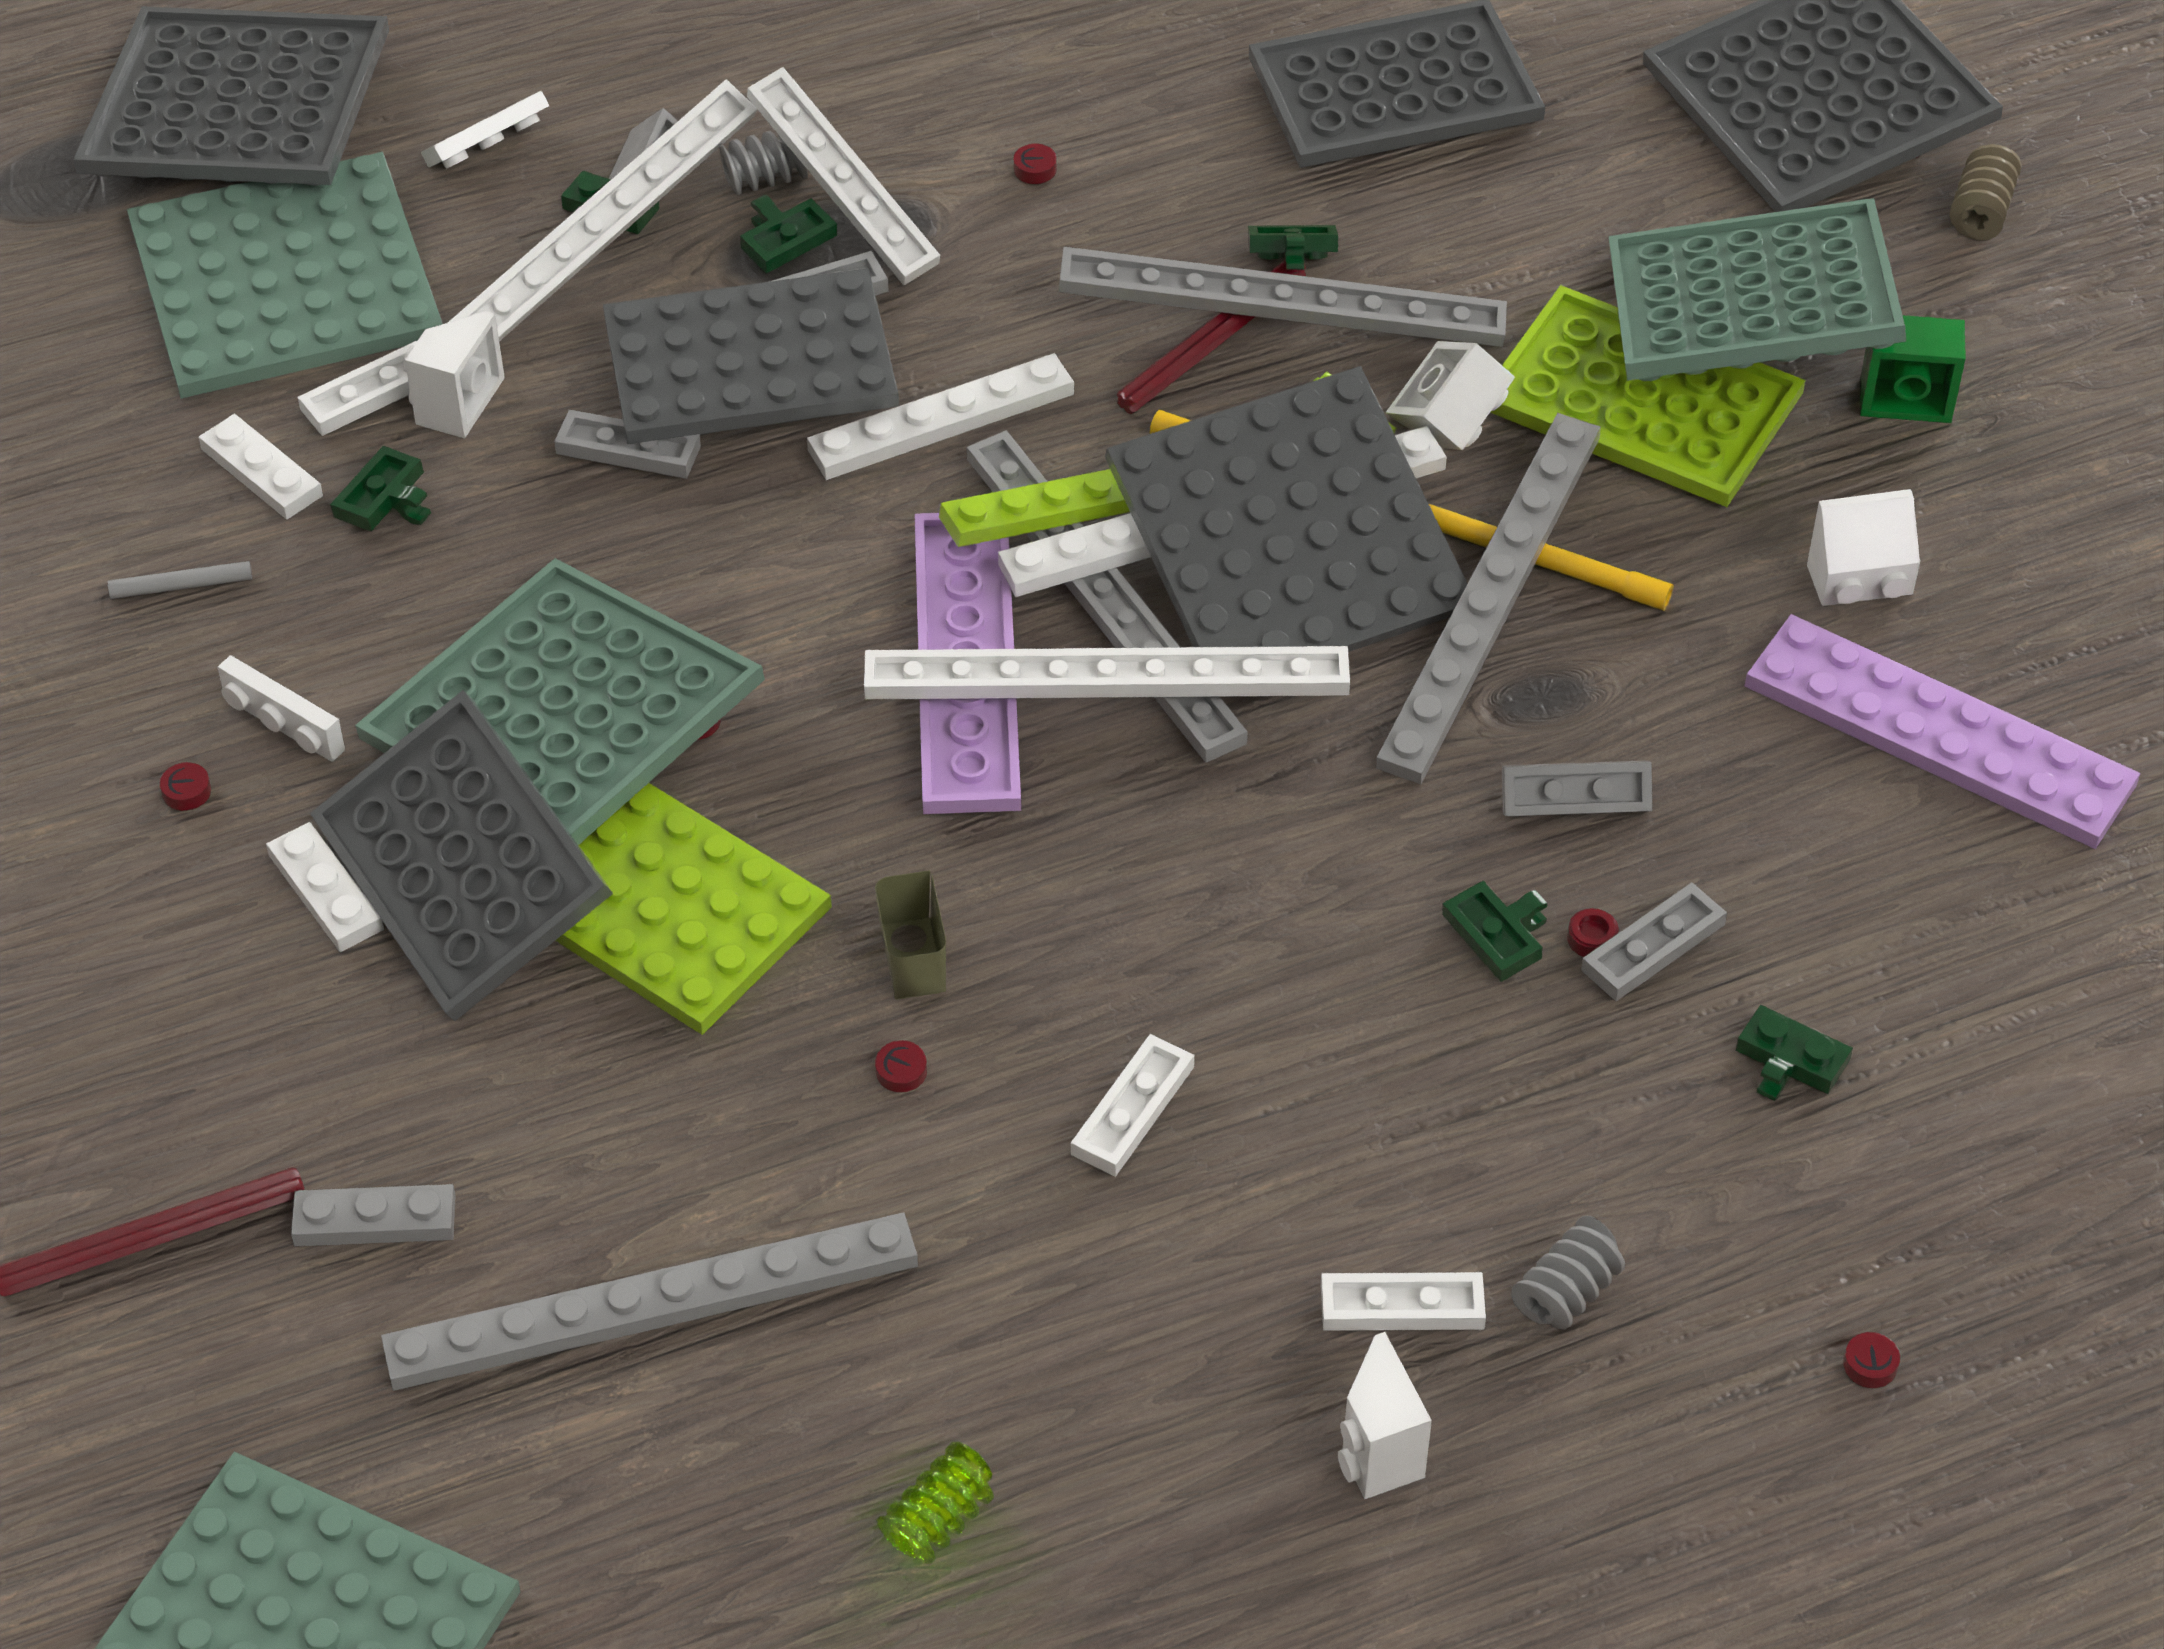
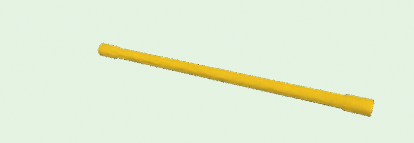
(1628, 583)

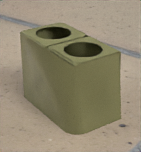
(906, 901)

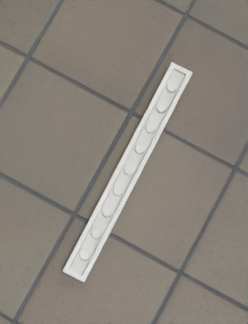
(613, 209)
(1120, 542)
(1106, 672)

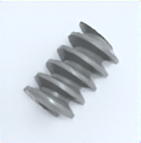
(759, 160)
(1569, 1274)

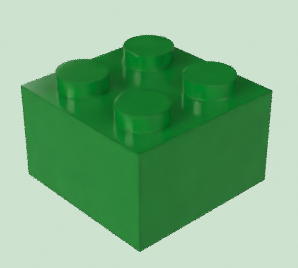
(1915, 376)

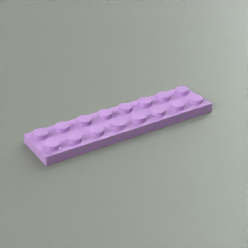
(1943, 731)
(968, 742)

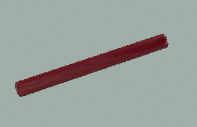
(1185, 355)
(149, 1231)

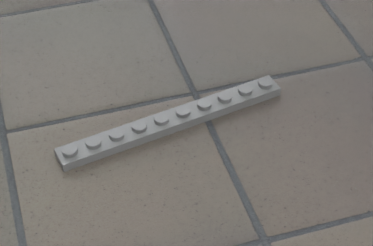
(1283, 296)
(1487, 599)
(1115, 606)
(648, 1301)

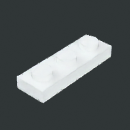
(486, 131)
(357, 393)
(260, 466)
(281, 709)
(325, 887)
(1132, 1105)
(1403, 1301)

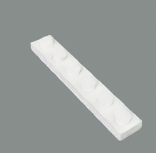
(843, 176)
(940, 416)

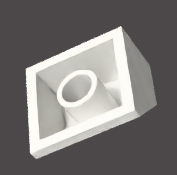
(454, 373)
(1452, 393)
(1864, 548)
(1383, 1425)

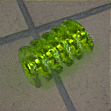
(937, 1503)

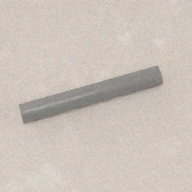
(180, 580)

